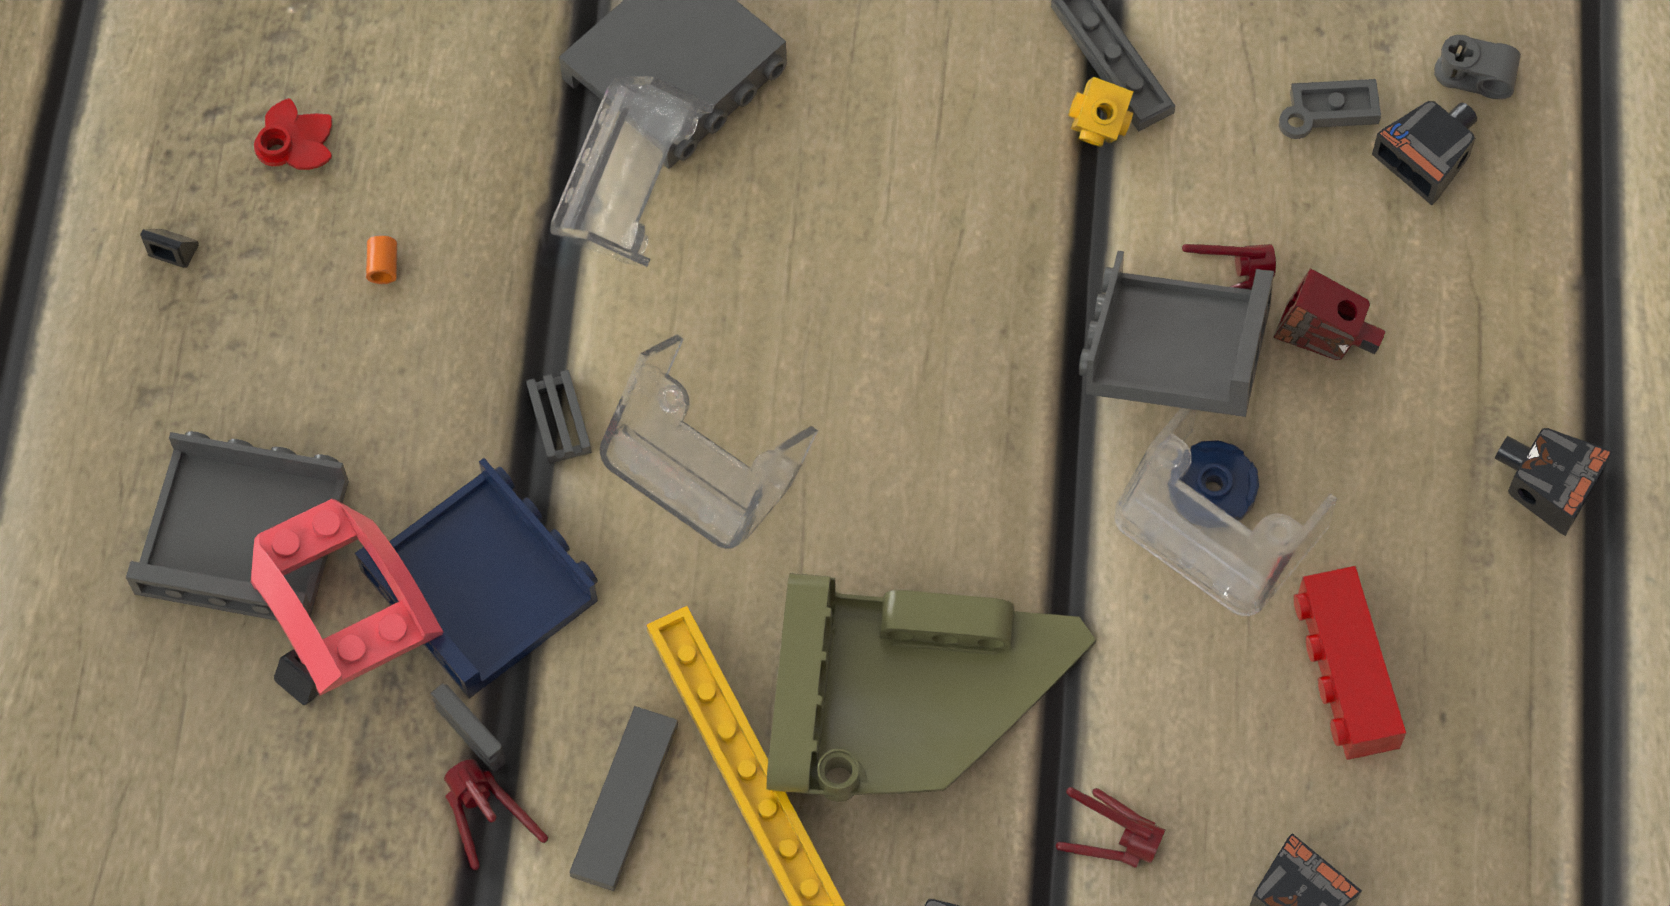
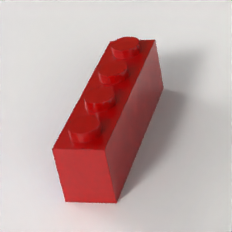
(1350, 663)

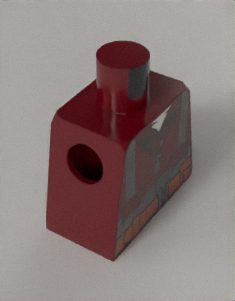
(1327, 319)

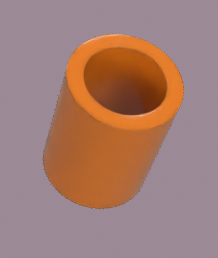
(381, 260)

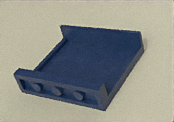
(489, 578)

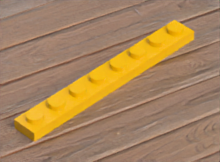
(741, 761)

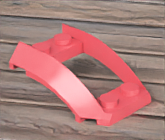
(363, 644)

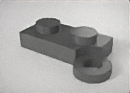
(1331, 105)

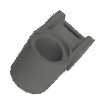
(1481, 66)

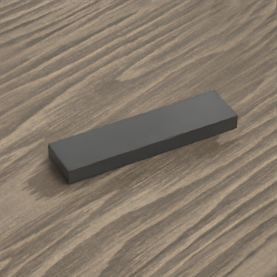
(1115, 58)
(624, 798)

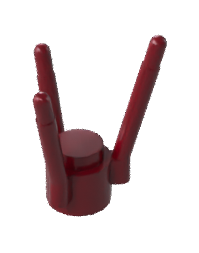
(1246, 259)
(471, 788)
(1139, 837)

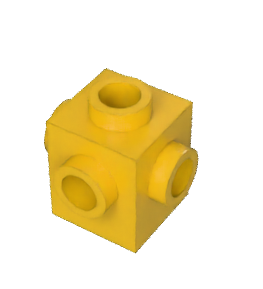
(1112, 101)

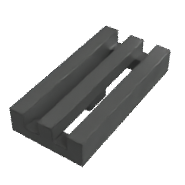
(550, 385)
(468, 727)

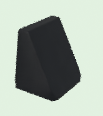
(169, 246)
(295, 678)

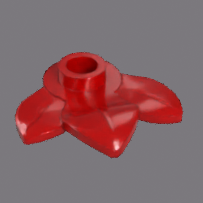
(298, 134)

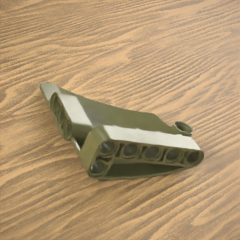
(904, 685)

